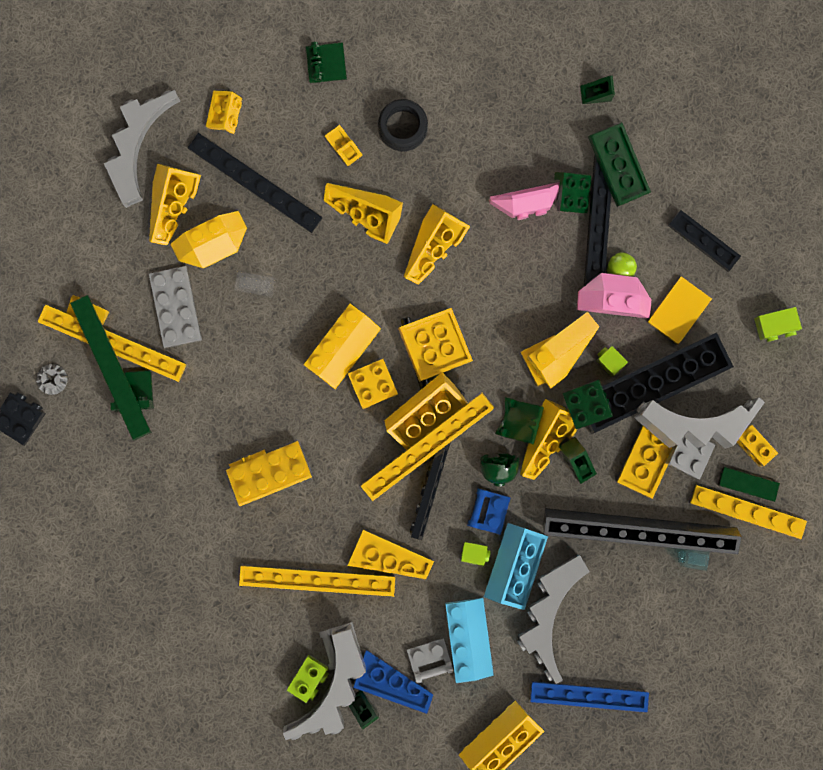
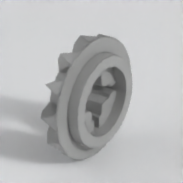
(60, 380)

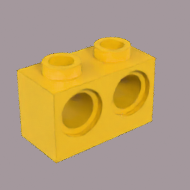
(756, 446)

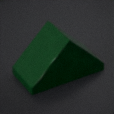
(598, 91)
(363, 710)

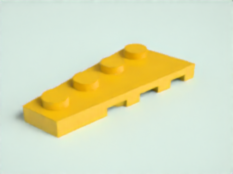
(382, 555)

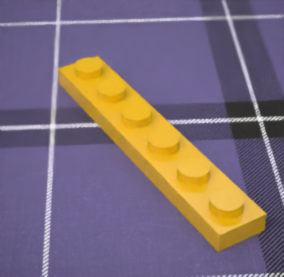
(748, 512)

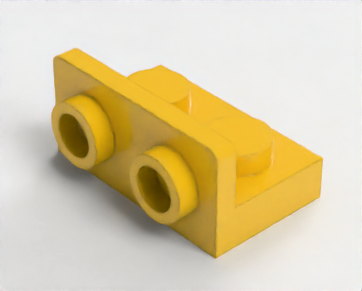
(224, 111)

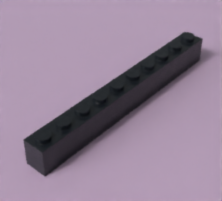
(641, 531)

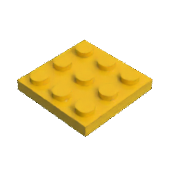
(435, 344)

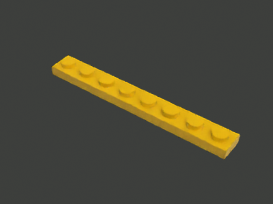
(123, 347)
(427, 446)
(317, 581)

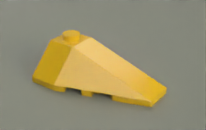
(169, 195)
(372, 210)
(435, 236)
(562, 351)
(552, 430)

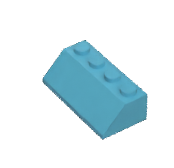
(515, 566)
(469, 640)

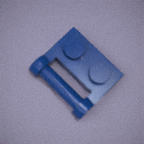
(495, 512)

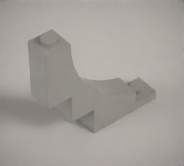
(672, 427)

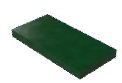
(619, 164)

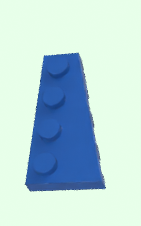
(392, 685)

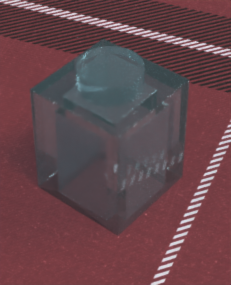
(694, 559)

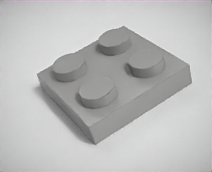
(689, 458)

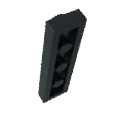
(704, 240)

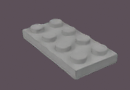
(175, 307)

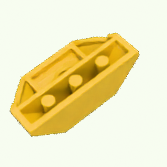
(210, 240)

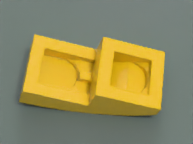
(343, 145)

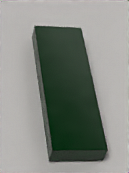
(749, 484)

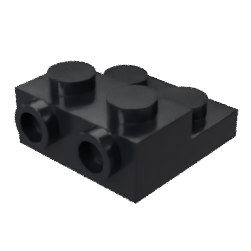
(20, 417)

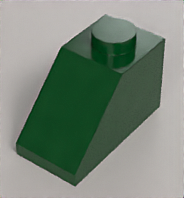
(578, 460)

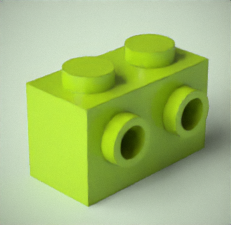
(778, 323)
(308, 678)

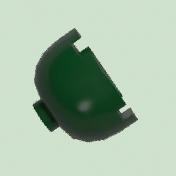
(499, 469)

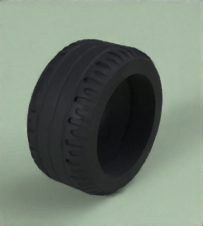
(398, 106)

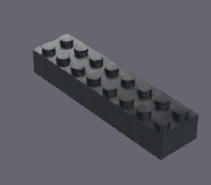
(664, 378)

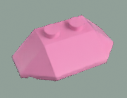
(527, 201)
(615, 296)

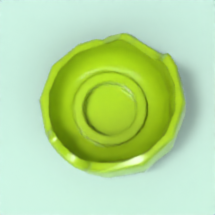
(622, 264)

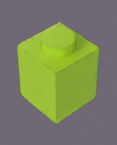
(611, 360)
(475, 553)

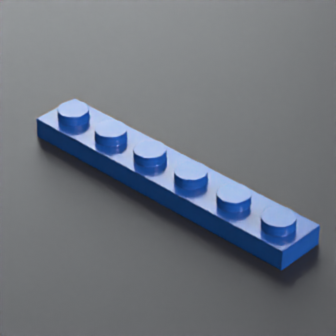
(589, 696)

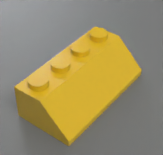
(342, 346)
(425, 411)
(502, 740)

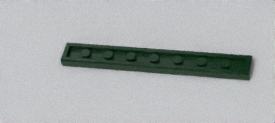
(111, 368)

